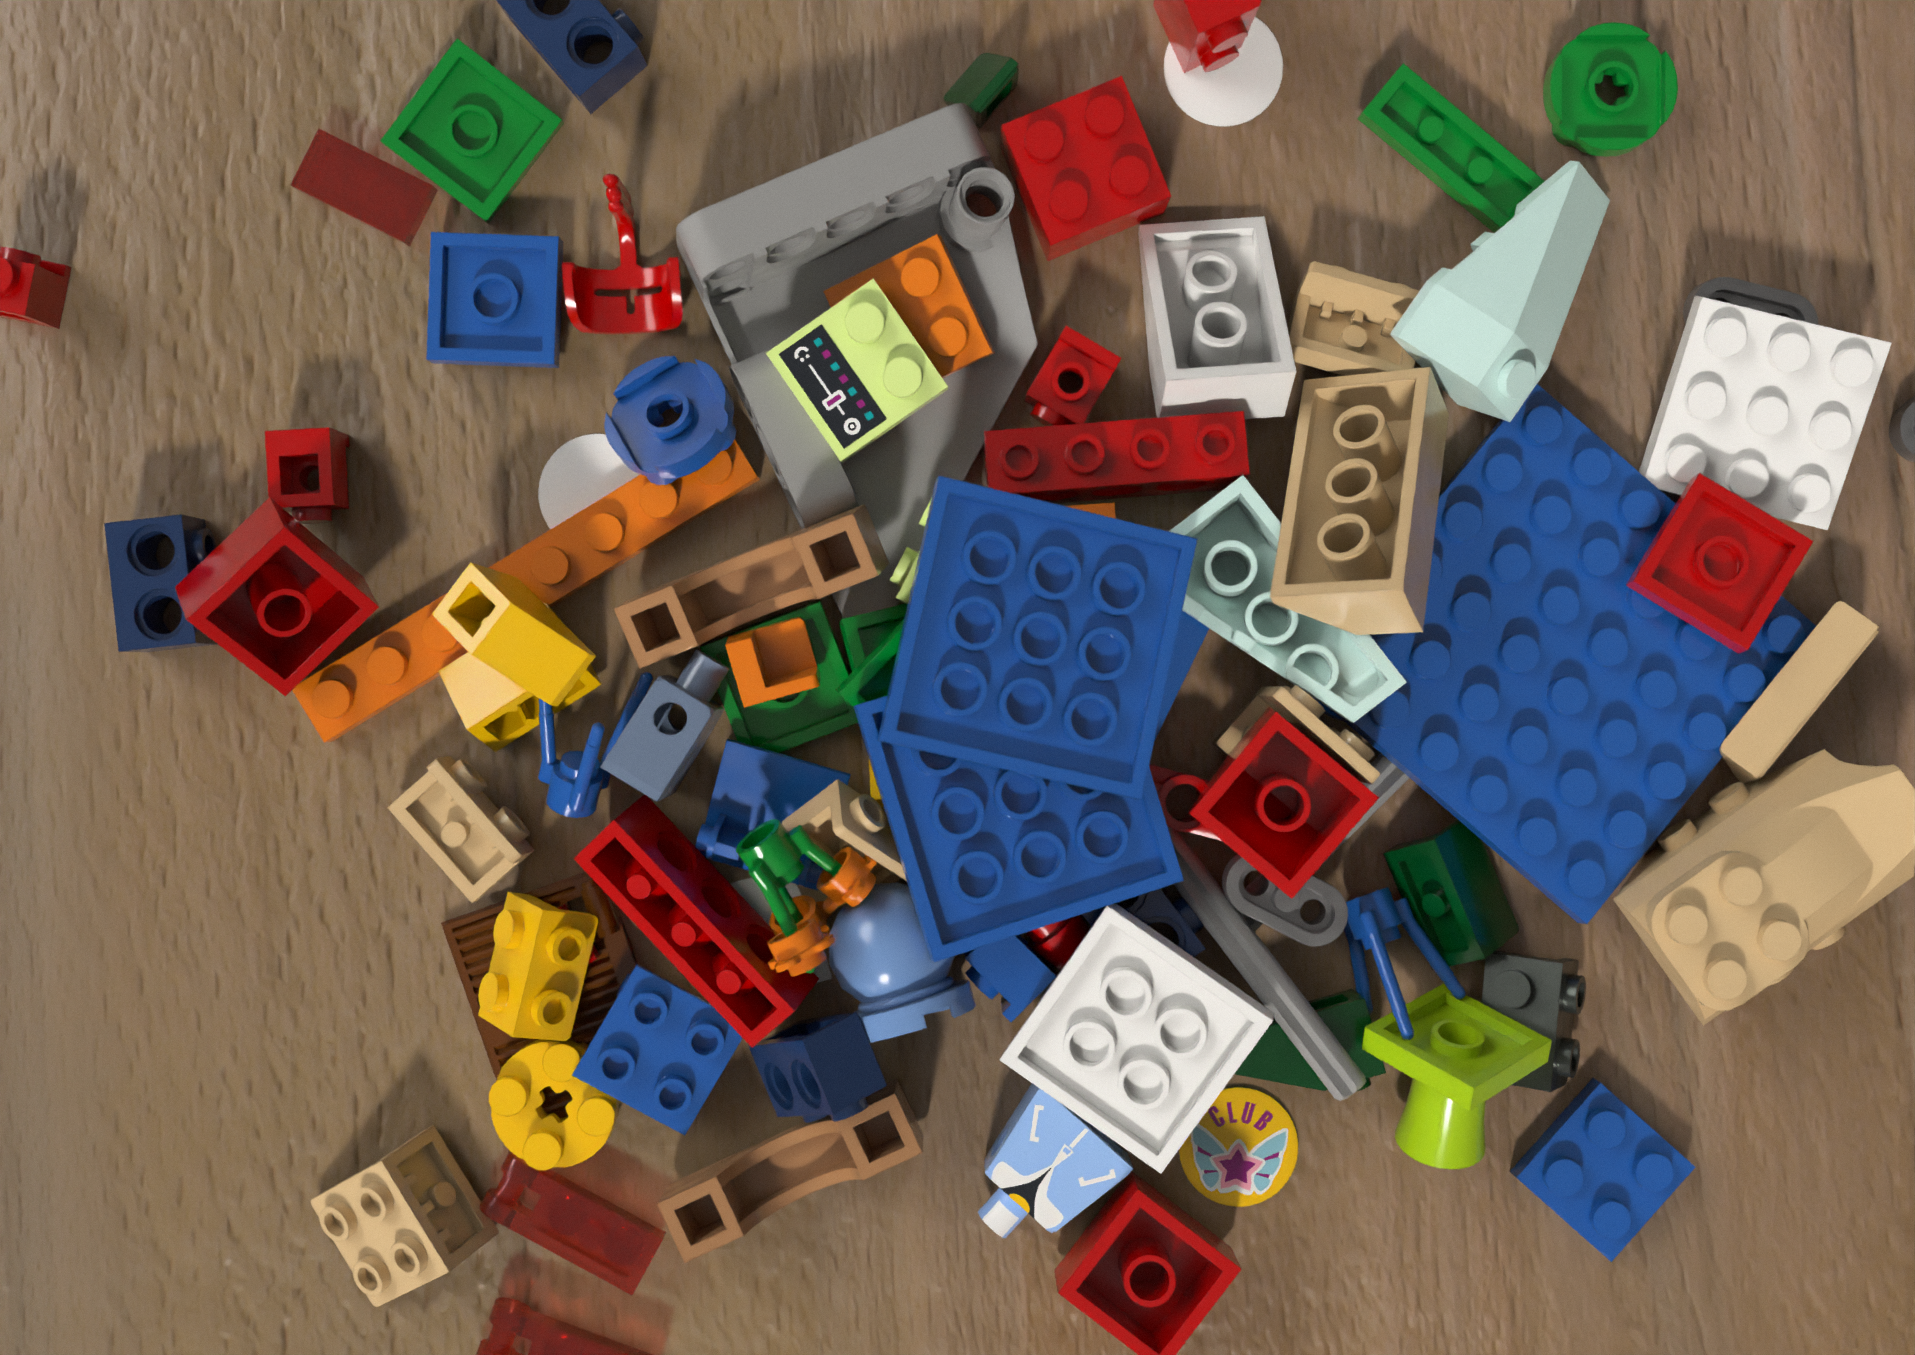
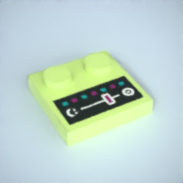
(857, 370)

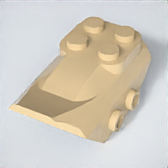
(1770, 876)

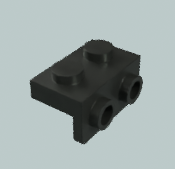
(1543, 998)

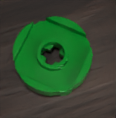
(1582, 117)

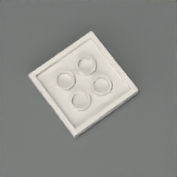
(1764, 409)
(1137, 1036)

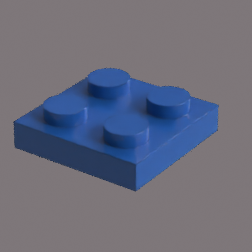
(494, 300)
(1602, 1169)

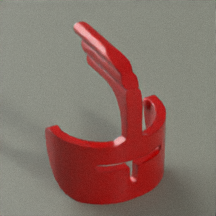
(610, 313)

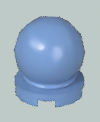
(888, 968)

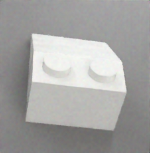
(1215, 319)

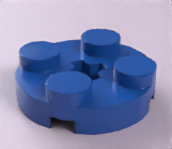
(688, 443)

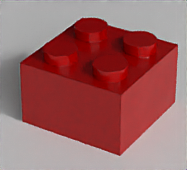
(1084, 168)
(276, 597)
(1146, 1270)

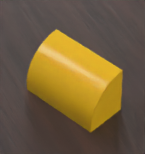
(497, 707)

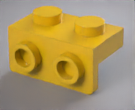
(536, 968)

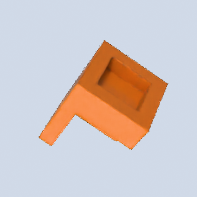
(773, 661)

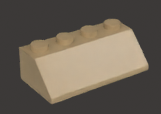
(1363, 501)

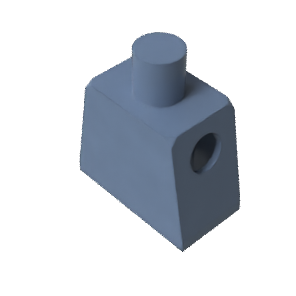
(651, 749)

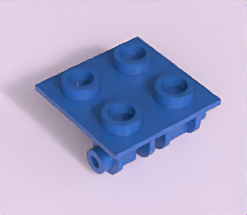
(757, 788)
(659, 1050)

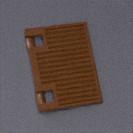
(472, 950)

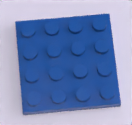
(1037, 638)
(1010, 849)

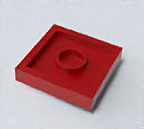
(1719, 563)

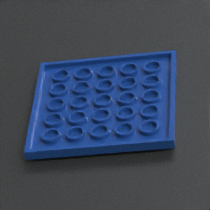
(1545, 687)

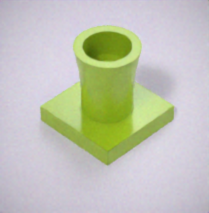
(1456, 1064)

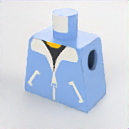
(1048, 1165)

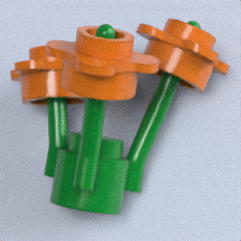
(800, 921)

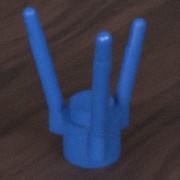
(578, 776)
(1372, 924)

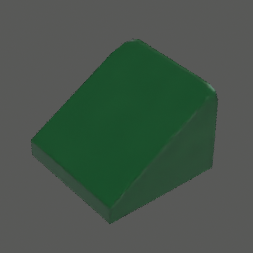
(984, 86)

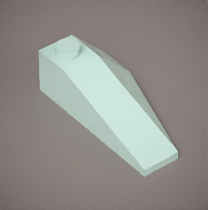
(1503, 307)
(1232, 597)

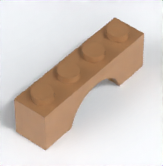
(752, 585)
(756, 1182)

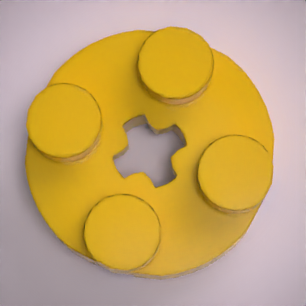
(523, 1124)

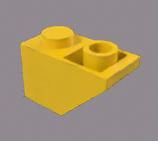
(513, 633)

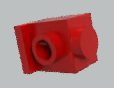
(32, 288)
(1071, 354)
(292, 457)

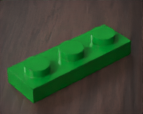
(1449, 148)

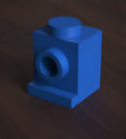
(1012, 971)

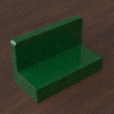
(1453, 893)

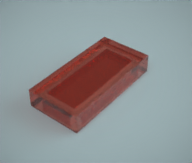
(364, 187)

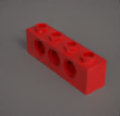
(1118, 457)
(694, 918)

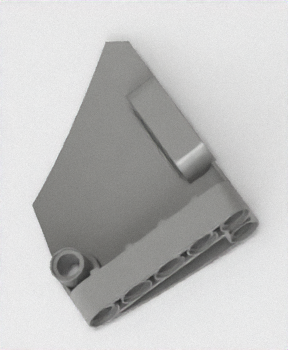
(763, 278)

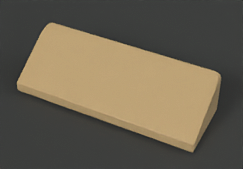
(1797, 691)

